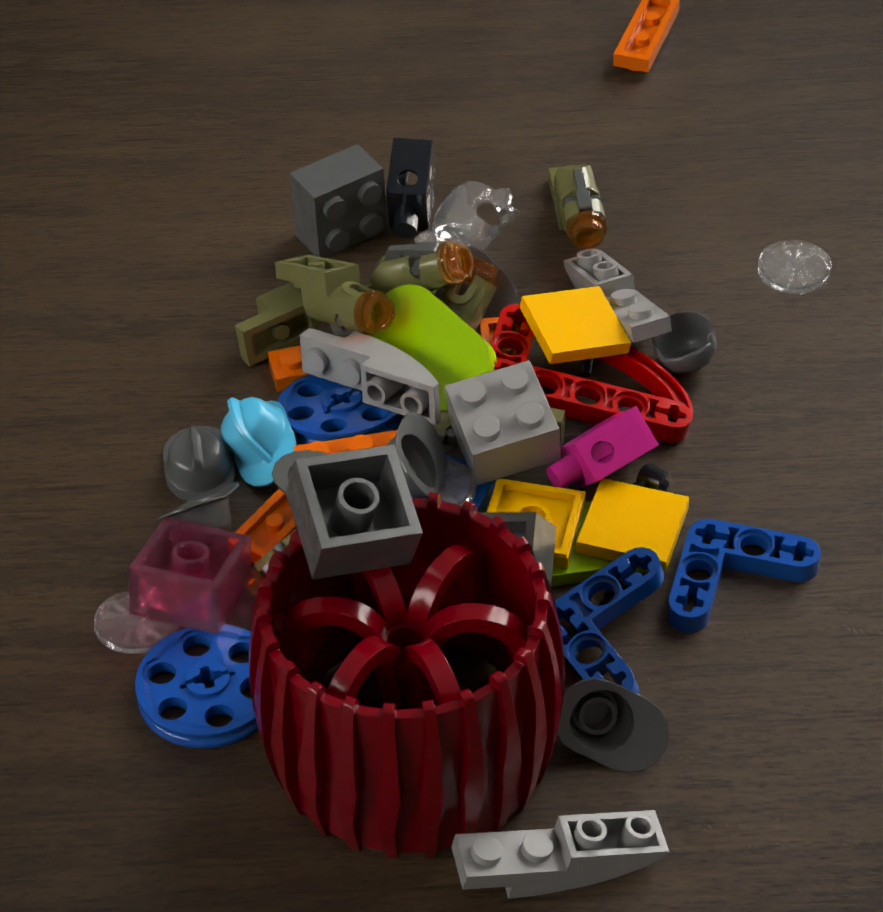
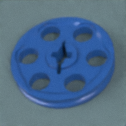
(332, 409)
(189, 692)

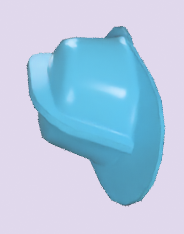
(257, 437)

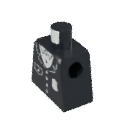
(411, 205)

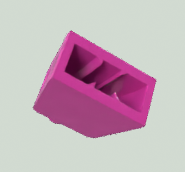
(602, 450)

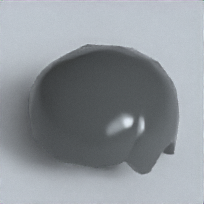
(688, 345)

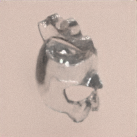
(458, 218)

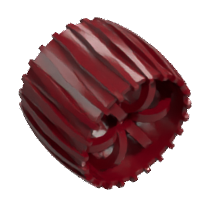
(414, 768)

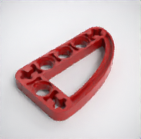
(666, 404)

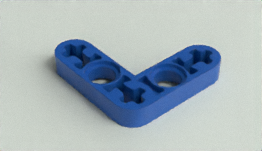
(717, 556)
(588, 618)

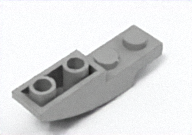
(634, 311)
(378, 369)
(566, 857)

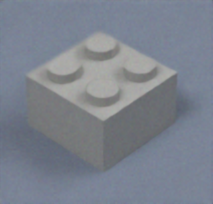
(503, 422)

